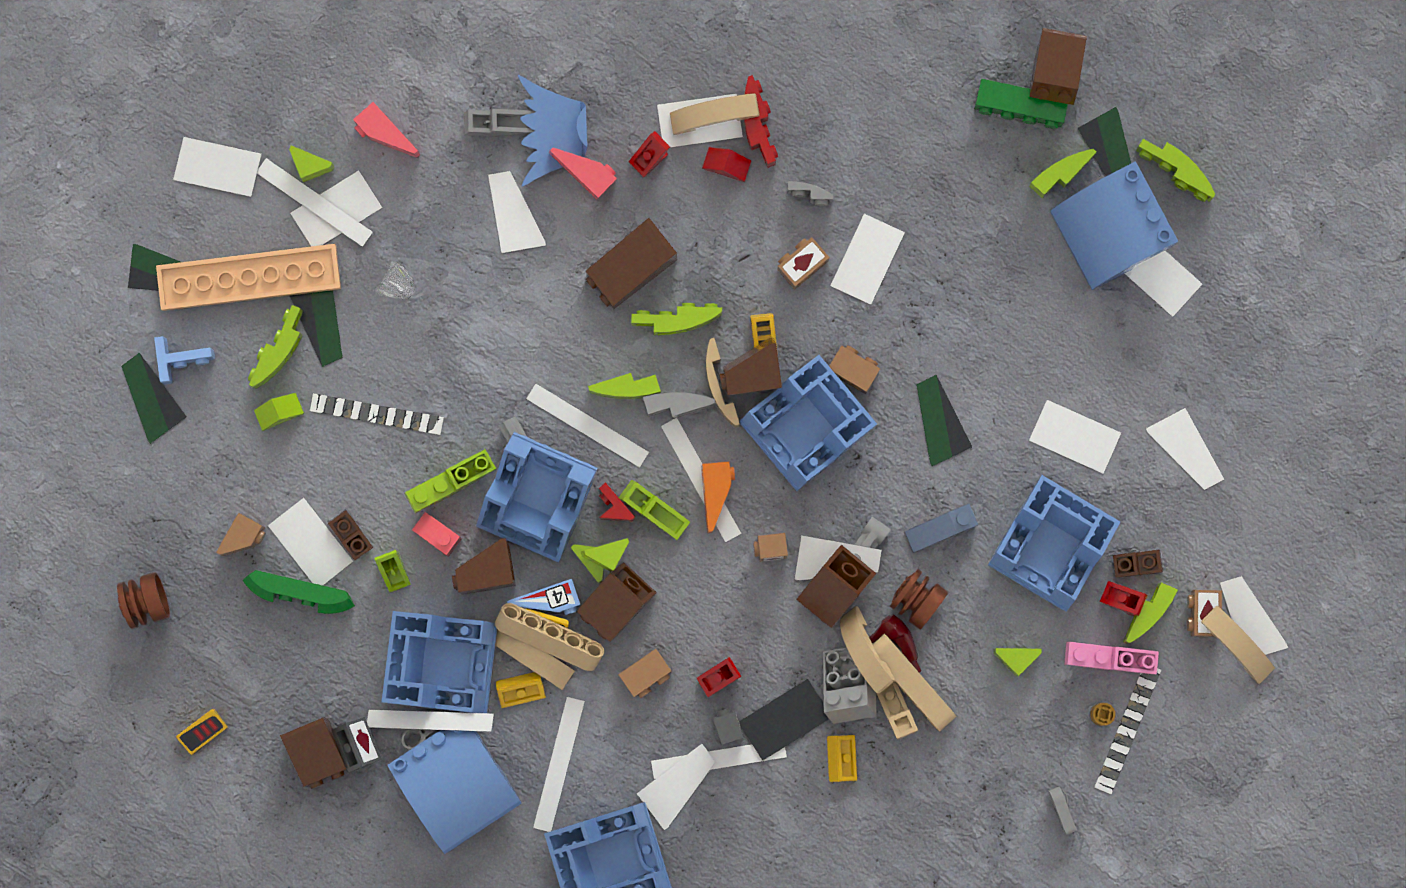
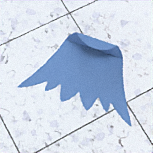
(557, 124)

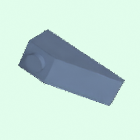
(941, 528)

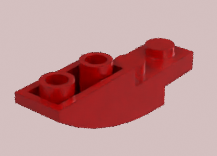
(755, 131)

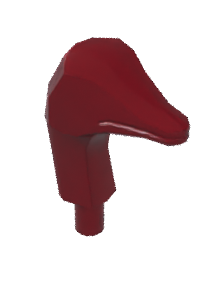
(897, 631)

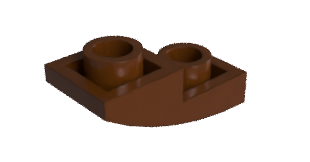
(350, 534)
(1137, 563)

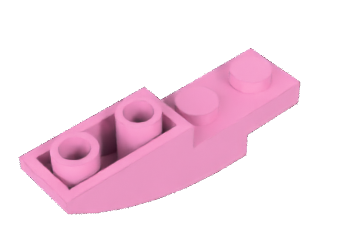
(1111, 658)

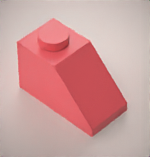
(437, 534)

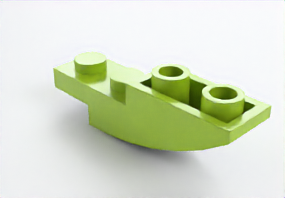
(1186, 174)
(686, 320)
(275, 357)
(450, 481)

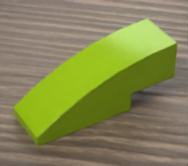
(1061, 172)
(626, 388)
(654, 509)
(1151, 612)

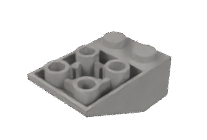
(845, 689)

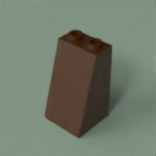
(631, 264)

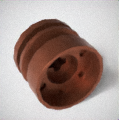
(918, 599)
(139, 601)

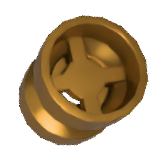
(1100, 711)

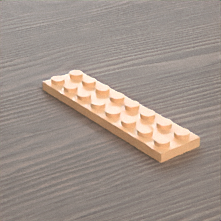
(248, 277)

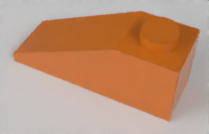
(716, 485)

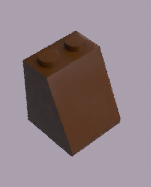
(1058, 66)
(753, 370)
(486, 571)
(836, 586)
(616, 602)
(314, 753)

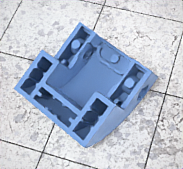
(1113, 225)
(807, 422)
(536, 497)
(1054, 543)
(439, 662)
(454, 786)
(609, 852)

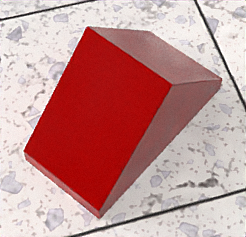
(726, 163)

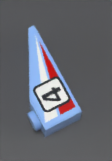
(555, 598)

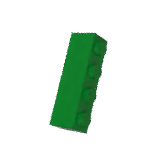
(1014, 102)

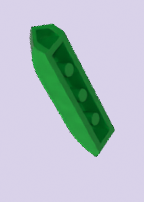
(269, 585)

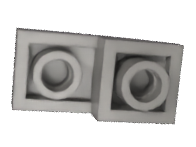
(817, 195)

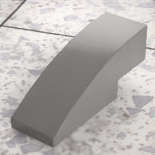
(495, 122)
(677, 403)

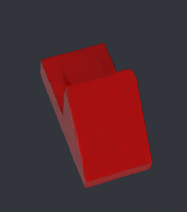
(649, 154)
(618, 511)
(1123, 598)
(718, 677)

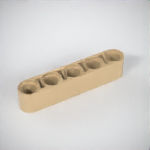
(549, 637)
(914, 684)

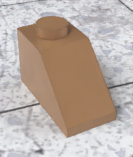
(241, 536)

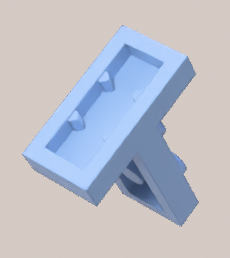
(178, 359)

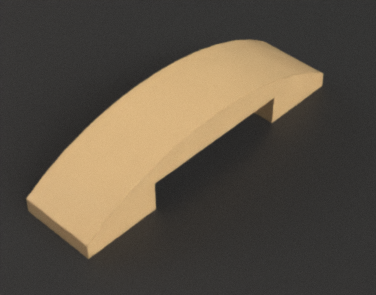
(714, 112)
(727, 410)
(1239, 644)
(863, 652)
(535, 659)
(897, 711)

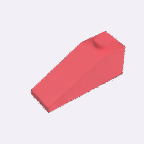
(380, 129)
(589, 173)

